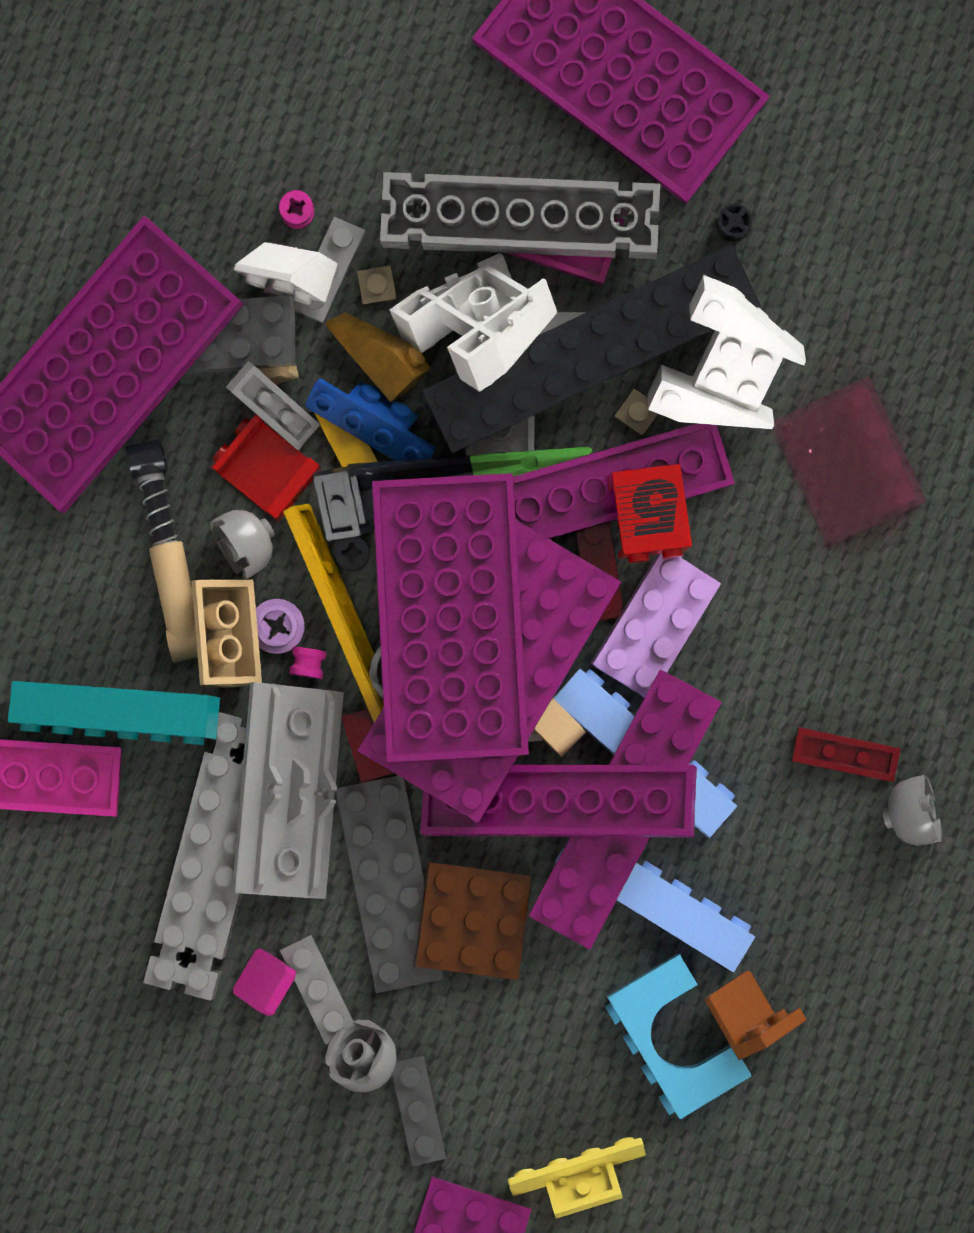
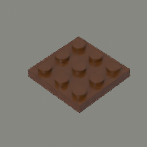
(472, 921)

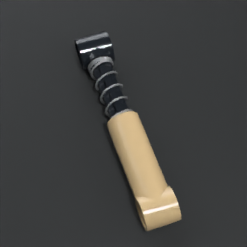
(166, 553)

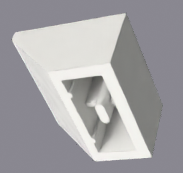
(289, 272)

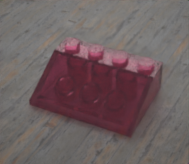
(848, 462)

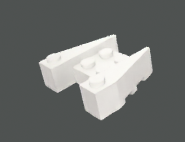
(489, 312)
(734, 366)

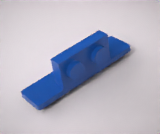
(371, 419)

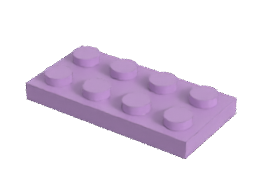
(655, 623)

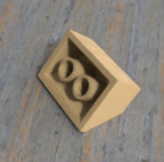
(226, 633)

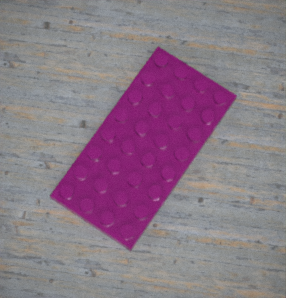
(628, 82)
(108, 362)
(559, 610)
(450, 618)

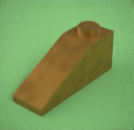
(384, 357)

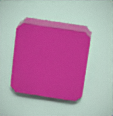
(264, 982)

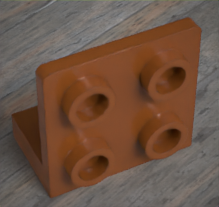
(747, 1016)

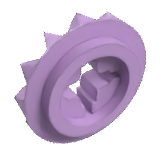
(293, 622)

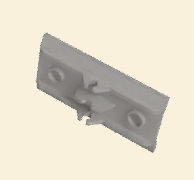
(287, 791)

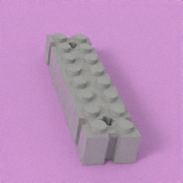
(519, 215)
(200, 898)

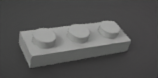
(340, 246)
(273, 405)
(318, 988)

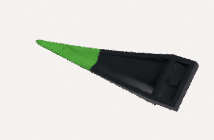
(347, 491)

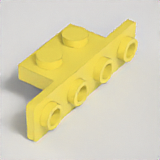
(580, 1181)

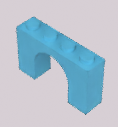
(683, 1086)

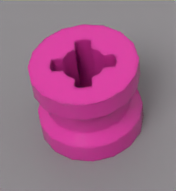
(300, 215)
(307, 662)

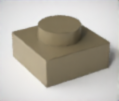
(376, 285)
(635, 413)

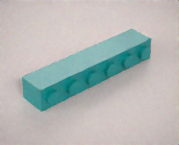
(114, 710)

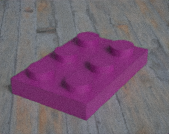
(465, 1210)

